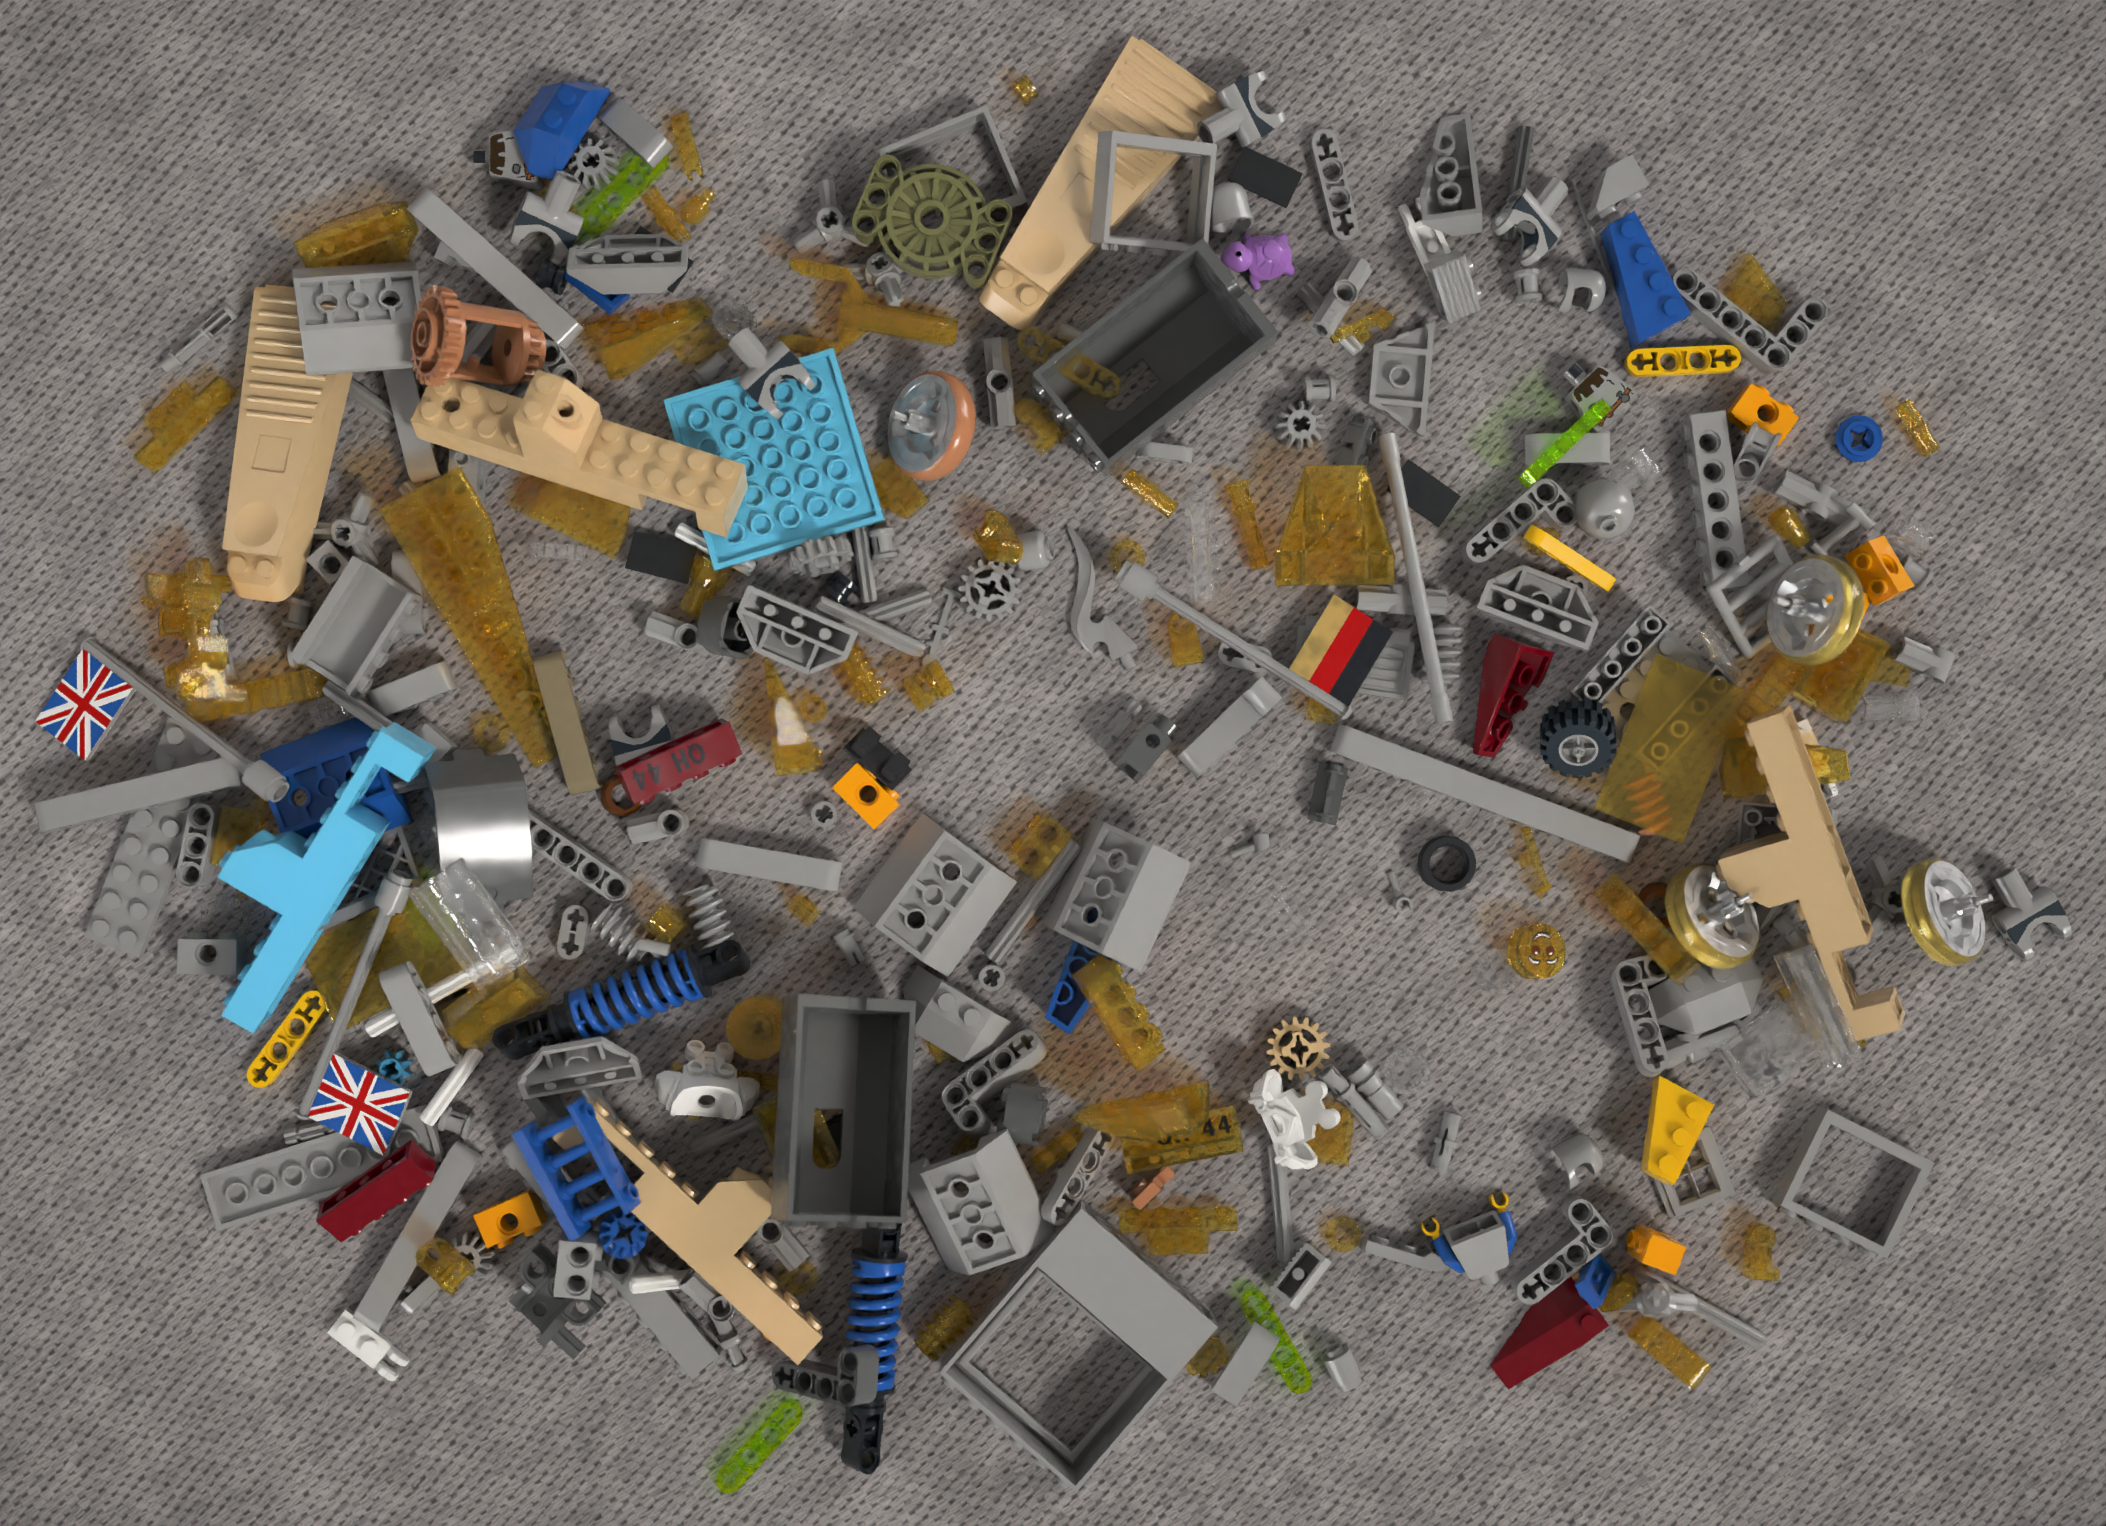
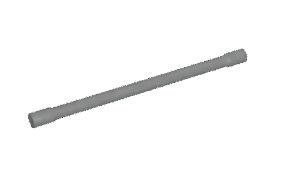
(1439, 697)

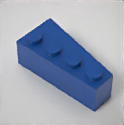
(1641, 281)
(1068, 1002)

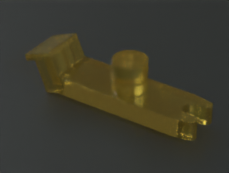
(686, 145)
(1359, 328)
(1533, 858)

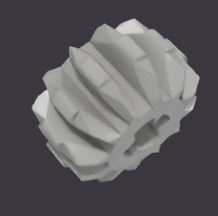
(600, 154)
(1306, 436)
(473, 1245)

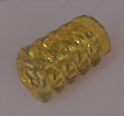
(863, 678)
(945, 1328)

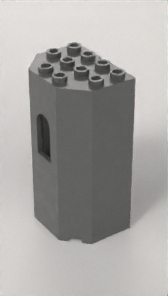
(1188, 329)
(853, 1060)

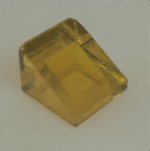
(1319, 713)
(804, 909)

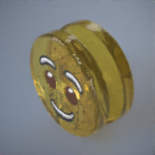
(1536, 951)

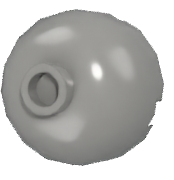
(1604, 509)

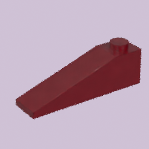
(1506, 677)
(1547, 1334)

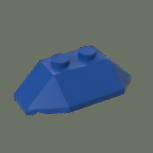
(557, 124)

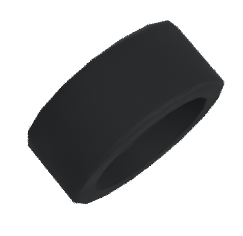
(1468, 869)

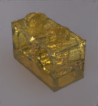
(1046, 850)

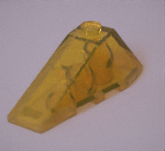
(793, 744)

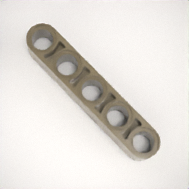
(565, 722)

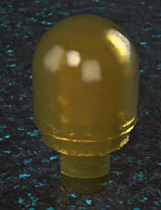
(696, 207)

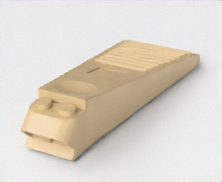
(1052, 243)
(280, 452)

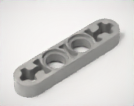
(1337, 185)
(1081, 1175)

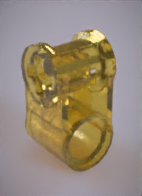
(998, 539)
(1185, 644)
(446, 1266)

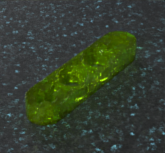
(621, 186)
(1564, 443)
(1284, 1341)
(759, 1445)

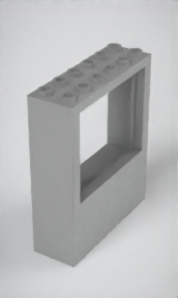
(1123, 1296)

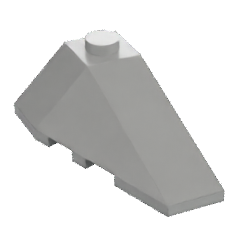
(1451, 187)

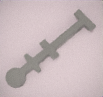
(941, 627)

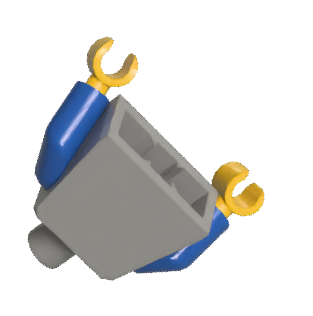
(1478, 1244)

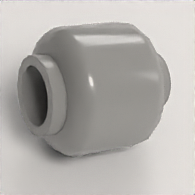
(1037, 550)

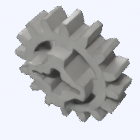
(820, 556)
(984, 602)

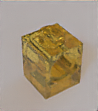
(667, 924)

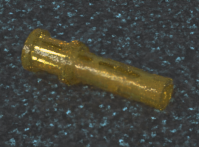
(1244, 511)

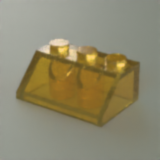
(1838, 685)
(479, 1013)

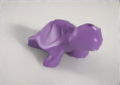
(1263, 255)

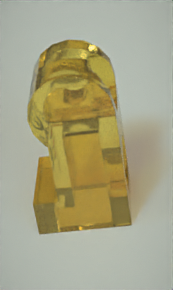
(1033, 416)
(1758, 1253)

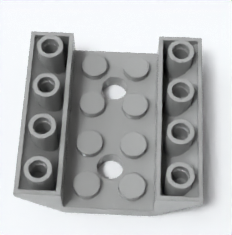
(361, 329)
(1624, 666)
(1128, 899)
(951, 908)
(997, 1203)

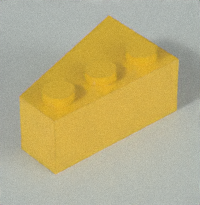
(1672, 1129)

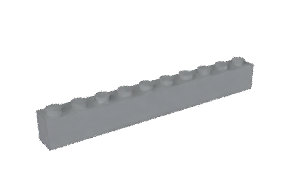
(661, 1311)

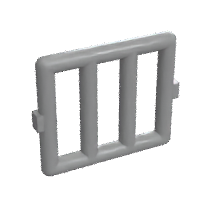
(1727, 608)

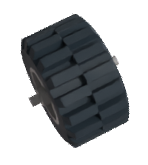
(1578, 737)

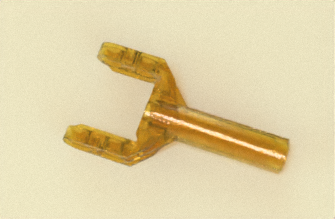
(861, 316)

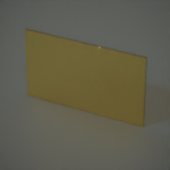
(1669, 748)
(406, 939)

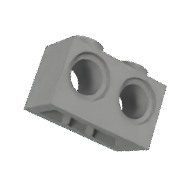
(575, 1263)

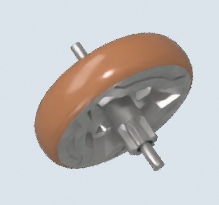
(916, 412)

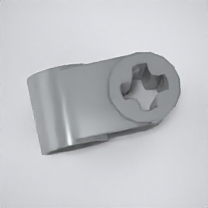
(1755, 449)

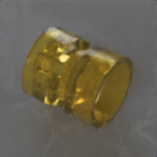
(937, 680)

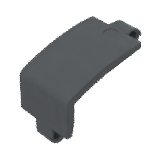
(485, 820)

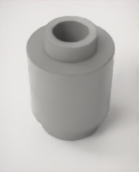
(1342, 1367)

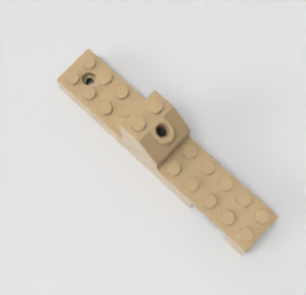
(564, 439)
(1808, 866)
(711, 1233)

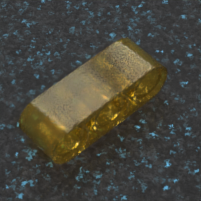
(1669, 1351)

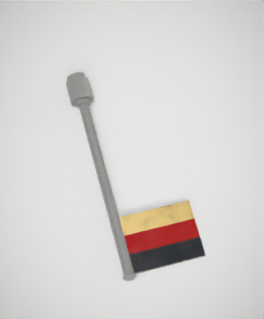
(1326, 666)

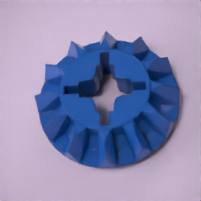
(1872, 438)
(620, 1247)

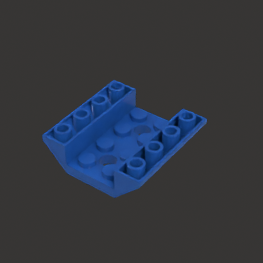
(320, 767)

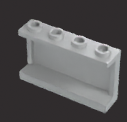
(356, 626)

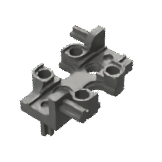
(551, 1313)

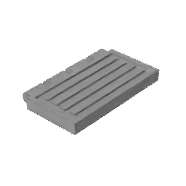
(1391, 670)

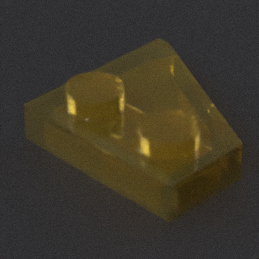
(1756, 294)
(897, 490)

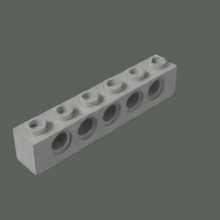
(1714, 428)

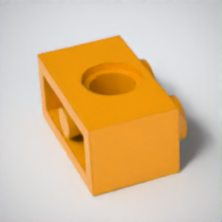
(1745, 407)
(1879, 570)
(850, 789)
(493, 1222)
(1655, 1248)

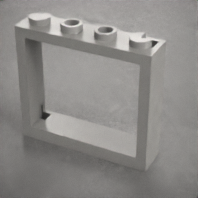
(950, 127)
(1200, 195)
(1803, 1158)

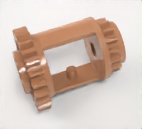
(441, 334)

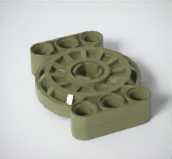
(921, 193)

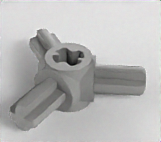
(826, 212)
(882, 273)
(352, 529)
(1880, 893)
(1659, 1301)

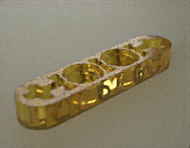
(1067, 370)

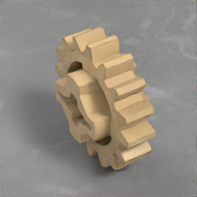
(1284, 1049)

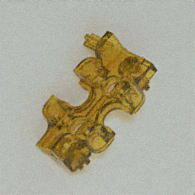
(186, 613)

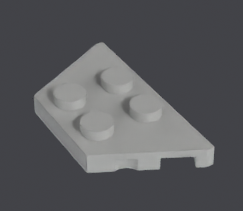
(1402, 378)

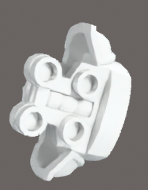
(710, 1078)
(1293, 1116)

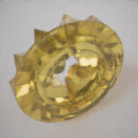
(1619, 1293)

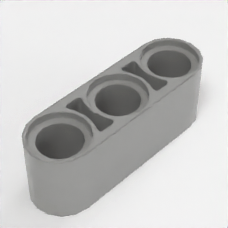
(636, 132)
(1589, 449)
(405, 574)
(413, 689)
(189, 854)
(1245, 1363)

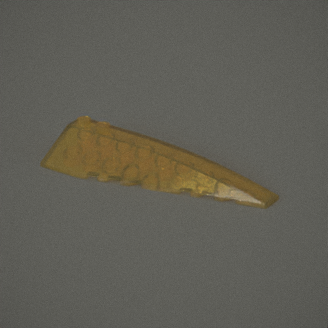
(463, 571)

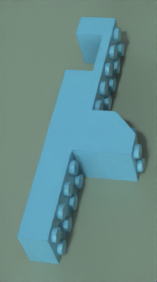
(310, 876)

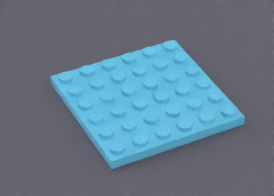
(801, 470)

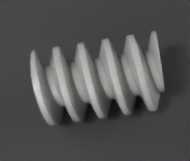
(1444, 641)
(708, 915)
(621, 933)

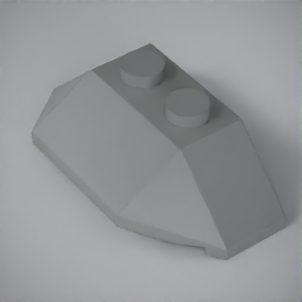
(629, 263)
(1540, 606)
(793, 632)
(1707, 998)
(954, 1018)
(577, 1067)

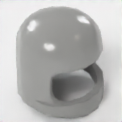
(1230, 203)
(1584, 278)
(1577, 1153)

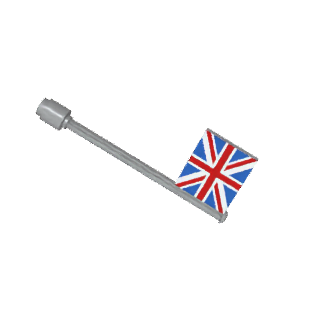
(98, 691)
(341, 1090)

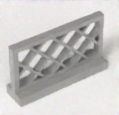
(362, 904)

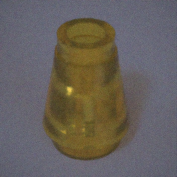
(1789, 526)

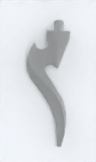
(1083, 628)

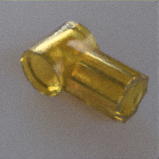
(702, 585)

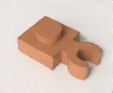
(1146, 1190)

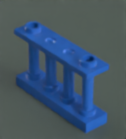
(554, 1184)

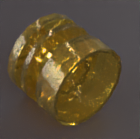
(742, 1034)

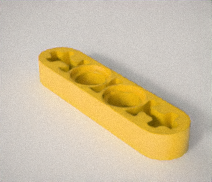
(1681, 357)
(1569, 558)
(291, 1040)

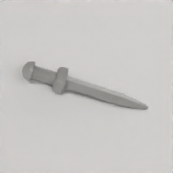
(729, 1340)

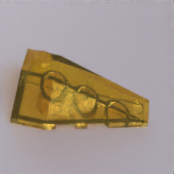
(633, 342)
(1742, 779)

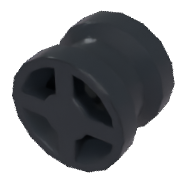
(552, 277)
(840, 587)

